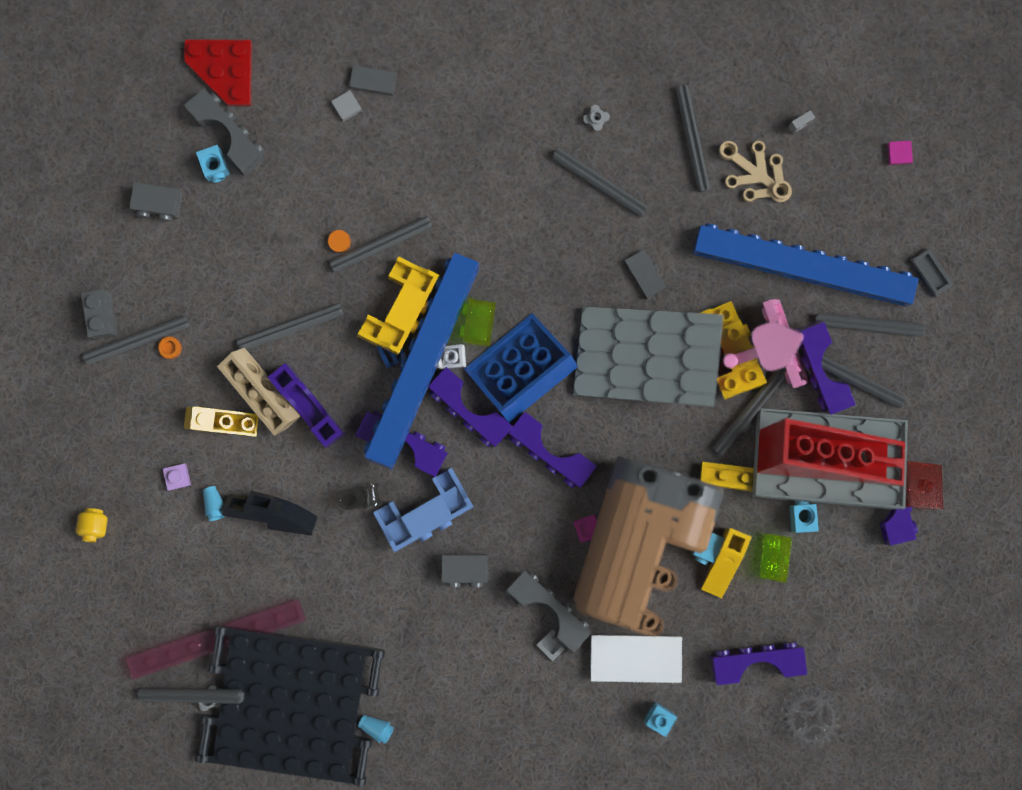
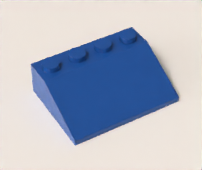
(521, 367)

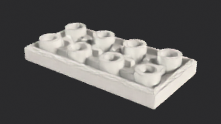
(636, 658)

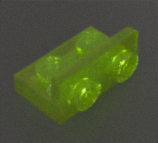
(478, 322)
(775, 557)

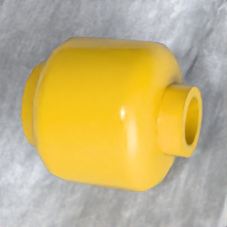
(91, 525)

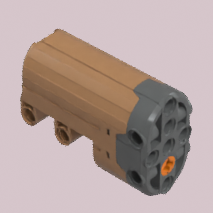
(636, 519)

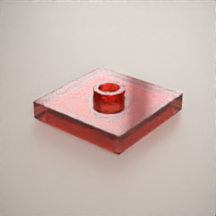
(924, 486)

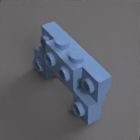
(421, 521)

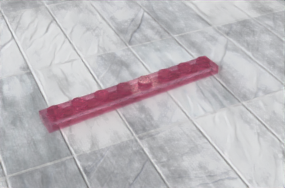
(202, 643)

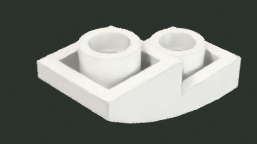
(453, 357)

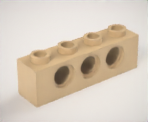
(258, 391)

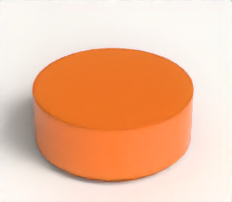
(339, 241)
(169, 347)

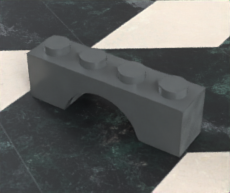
(207, 112)
(568, 629)

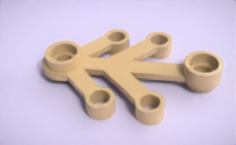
(757, 174)

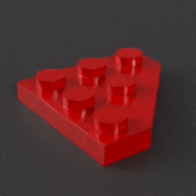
(223, 67)

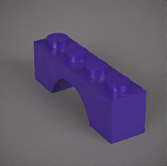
(448, 388)
(833, 394)
(307, 405)
(427, 456)
(574, 468)
(898, 527)
(729, 667)

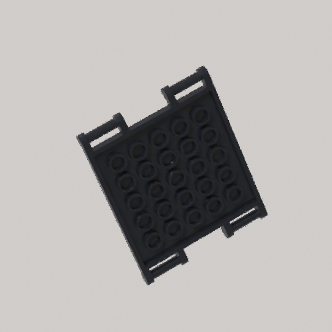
(295, 705)

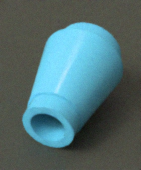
(213, 504)
(376, 728)

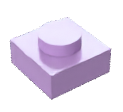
(176, 477)

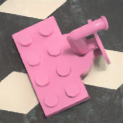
(775, 346)

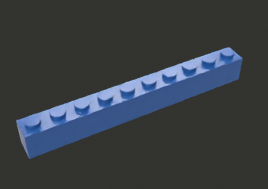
(805, 265)
(422, 361)

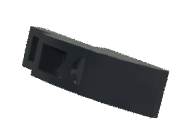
(274, 511)

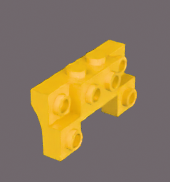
(411, 301)
(734, 341)

